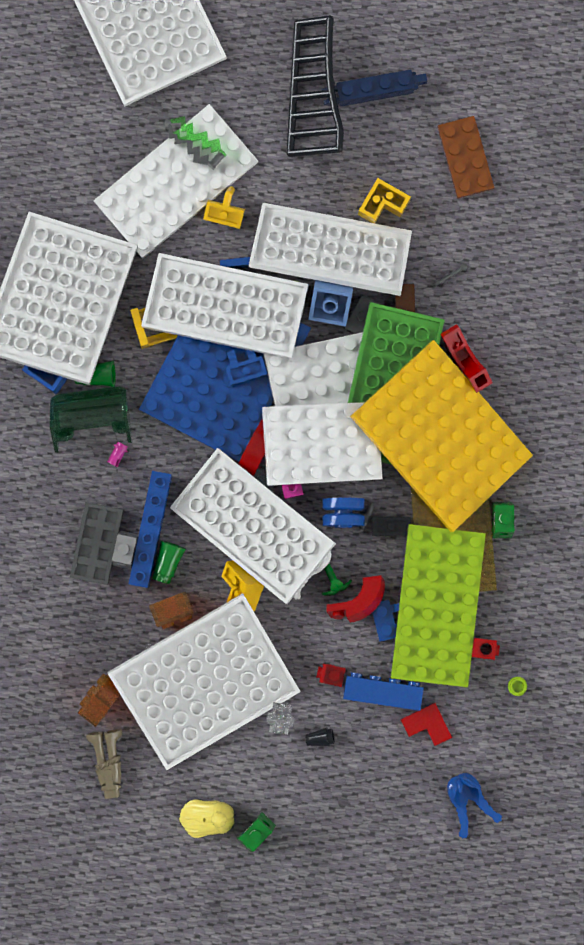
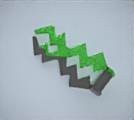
(191, 137)

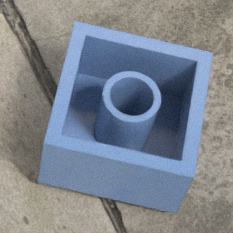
(330, 303)

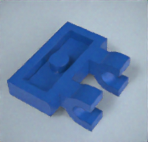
(244, 370)
(385, 621)

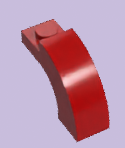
(254, 451)
(362, 605)

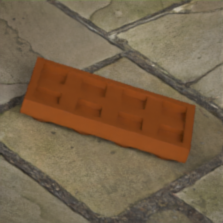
(465, 157)

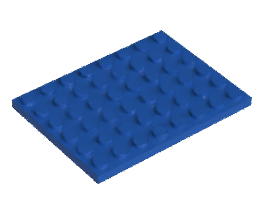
(197, 396)

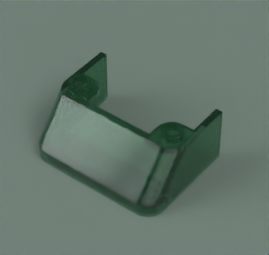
(87, 411)

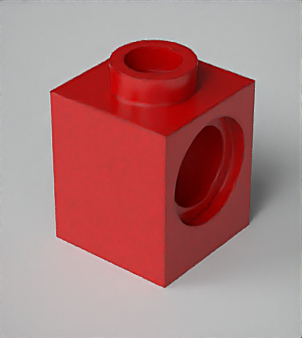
(494, 648)

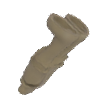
(107, 771)

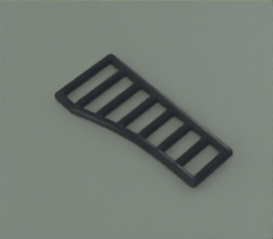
(329, 93)

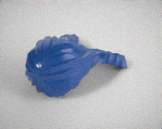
(459, 791)

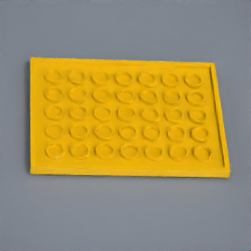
(441, 436)

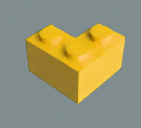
(383, 197)

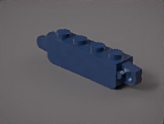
(377, 87)

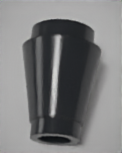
(322, 737)

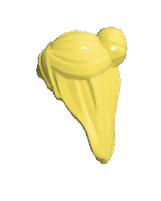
(206, 818)

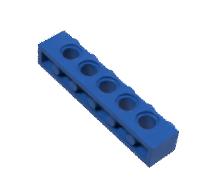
(150, 529)

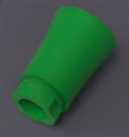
(103, 375)
(167, 561)

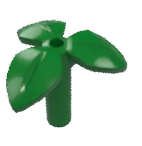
(336, 585)

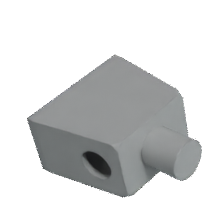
(124, 549)

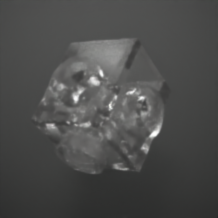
(280, 718)

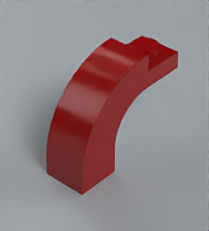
(465, 359)

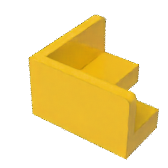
(242, 582)

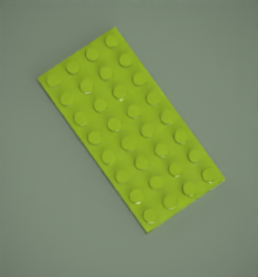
(438, 605)

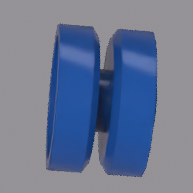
(343, 512)

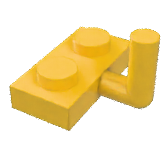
(223, 212)

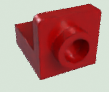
(331, 674)

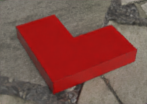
(429, 719)

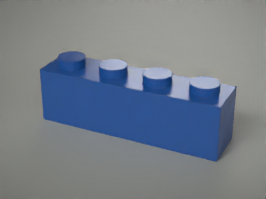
(383, 692)

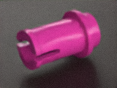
(117, 454)

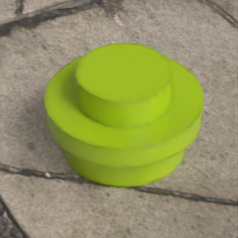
(517, 686)

